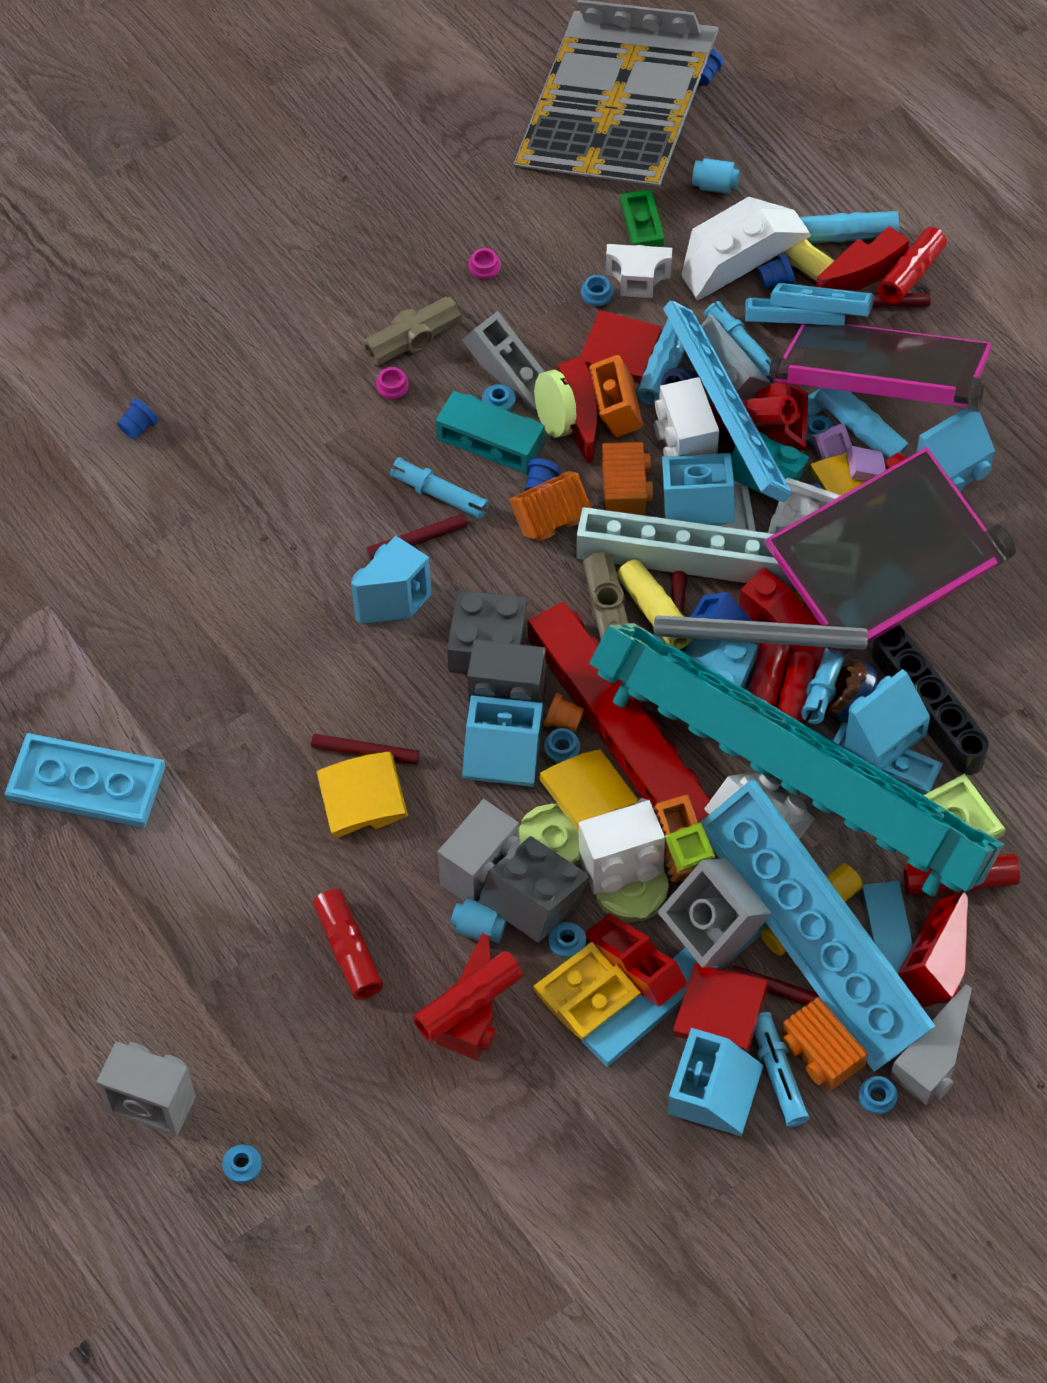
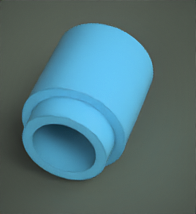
(715, 176)
(474, 919)

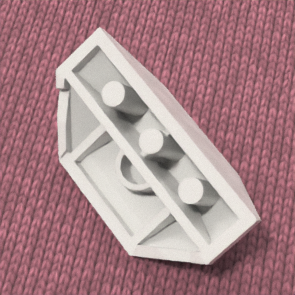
(738, 243)

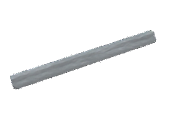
(761, 632)

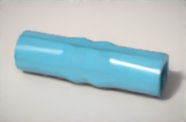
(849, 227)
(666, 355)
(862, 421)

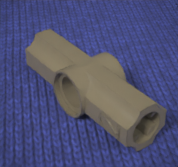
(411, 331)
(604, 588)

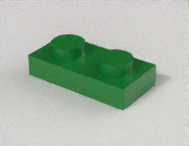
(642, 219)

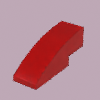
(864, 263)
(585, 425)
(635, 954)

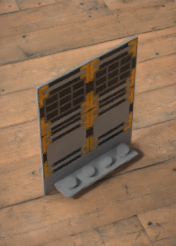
(617, 93)

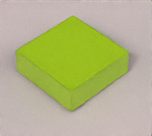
(689, 847)

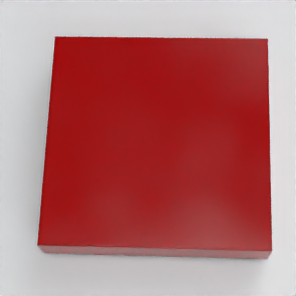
(623, 337)
(721, 1005)

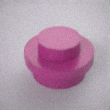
(484, 264)
(392, 383)

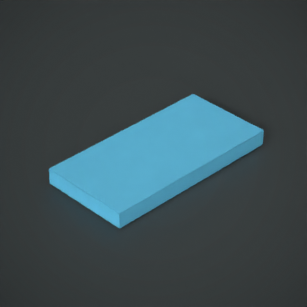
(85, 780)

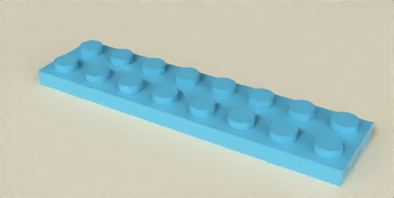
(817, 926)

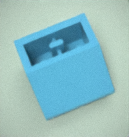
(391, 584)
(886, 721)
(502, 740)
(714, 1083)

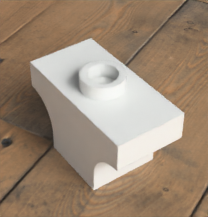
(638, 268)

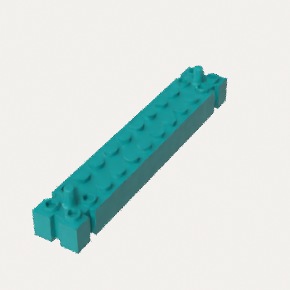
(797, 756)

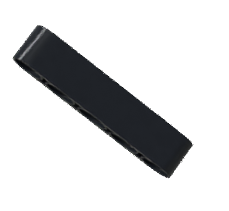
(943, 709)

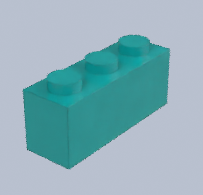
(490, 431)

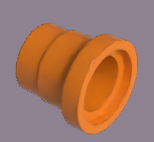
(563, 714)

